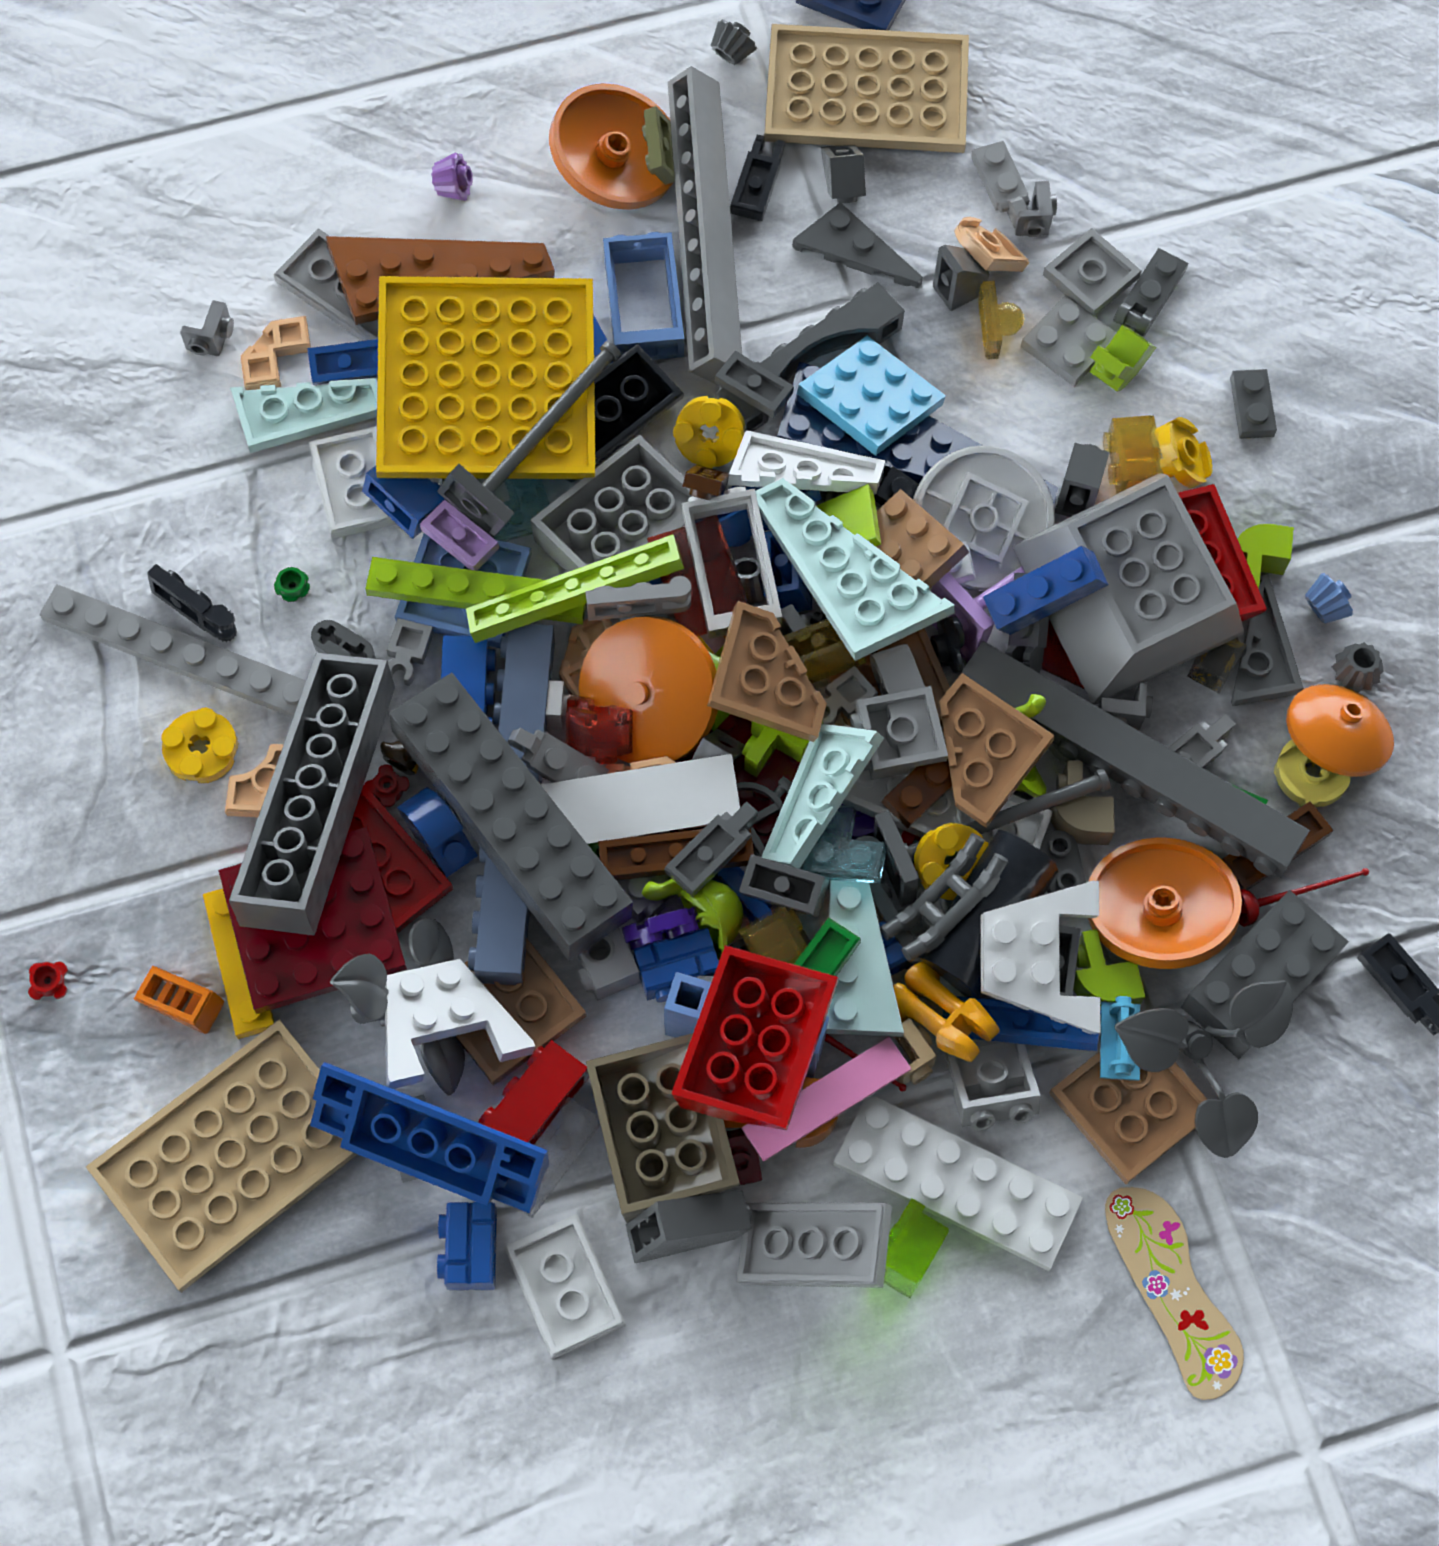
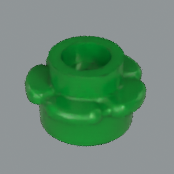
(288, 576)

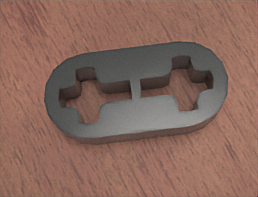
(344, 637)

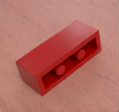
(538, 1094)

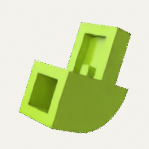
(1121, 358)
(1267, 548)
(763, 744)
(1104, 980)

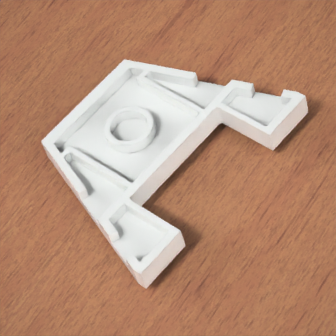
(1023, 955)
(440, 1004)

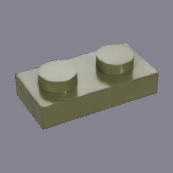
(659, 142)

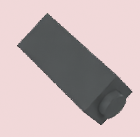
(688, 1224)

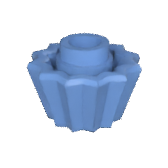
(1329, 599)

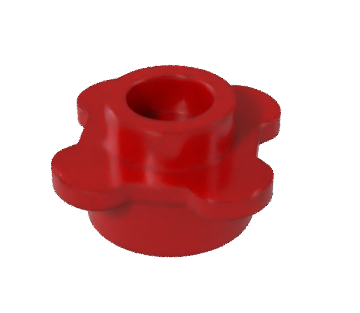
(390, 795)
(41, 971)

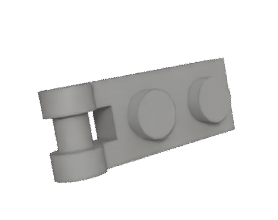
(639, 599)

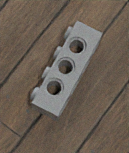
(612, 973)

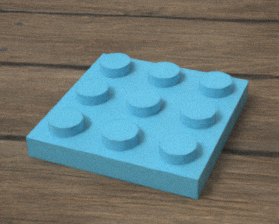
(871, 395)

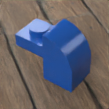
(438, 830)

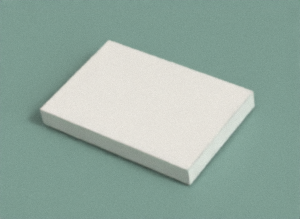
(341, 473)
(564, 1286)

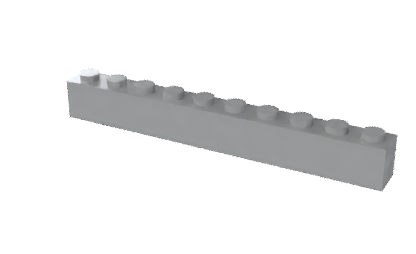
(704, 222)

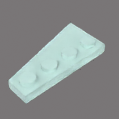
(288, 414)
(818, 790)
(865, 992)

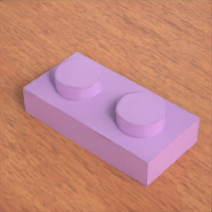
(459, 536)

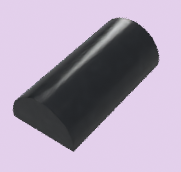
(629, 399)
(1023, 878)

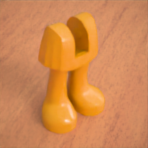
(963, 1018)

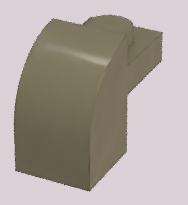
(1087, 817)

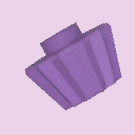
(452, 177)

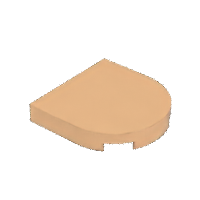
(989, 249)

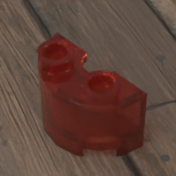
(598, 730)

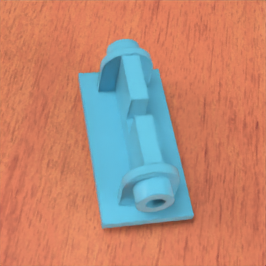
(1113, 1055)

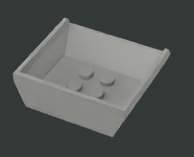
(1161, 593)

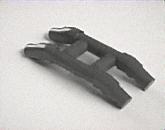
(948, 879)

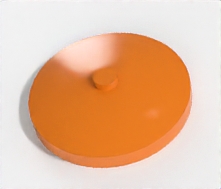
(602, 146)
(659, 675)
(1165, 903)

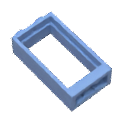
(657, 343)

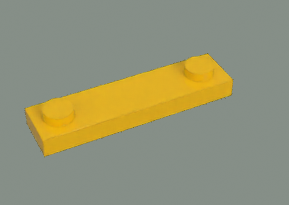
(243, 1016)

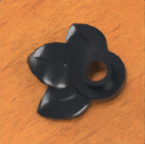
(949, 642)

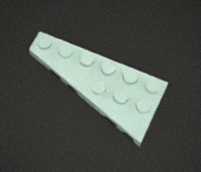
(848, 576)

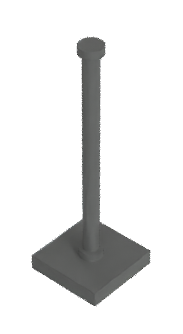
(477, 498)
(900, 856)

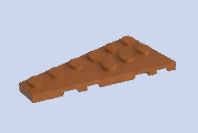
(364, 259)

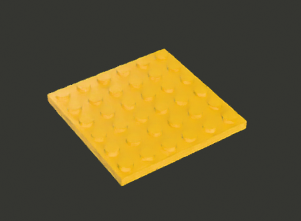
(475, 370)

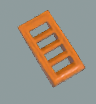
(201, 1009)

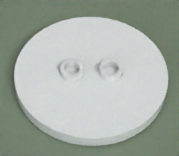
(990, 503)

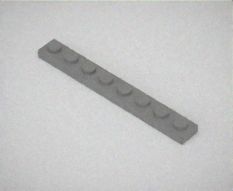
(173, 650)

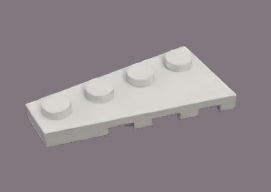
(805, 466)

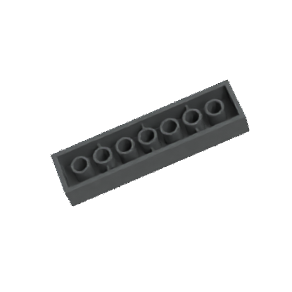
(313, 795)
(511, 816)

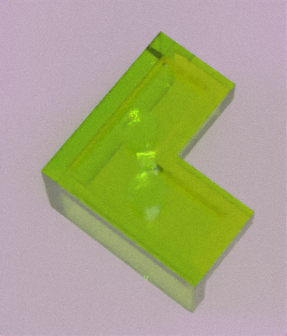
(912, 1248)

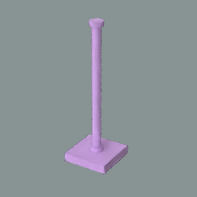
(970, 611)

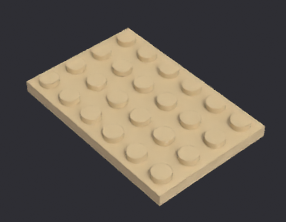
(867, 88)
(222, 1157)

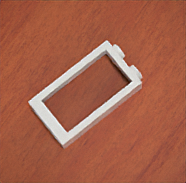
(732, 500)

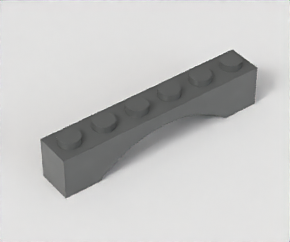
(868, 313)

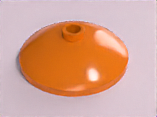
(1340, 730)

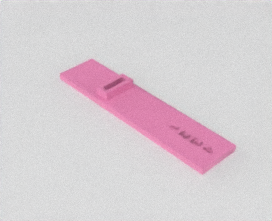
(832, 1096)

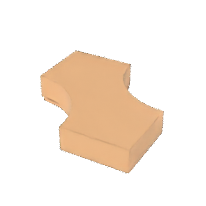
(248, 790)

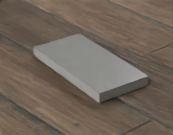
(315, 280)
(816, 1245)

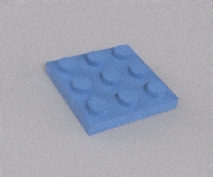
(453, 621)

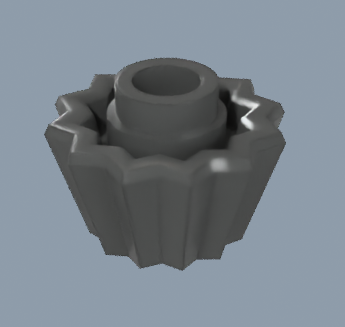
(732, 42)
(1358, 666)

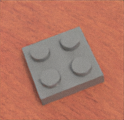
(1092, 272)
(1067, 340)

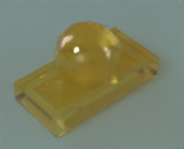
(996, 319)

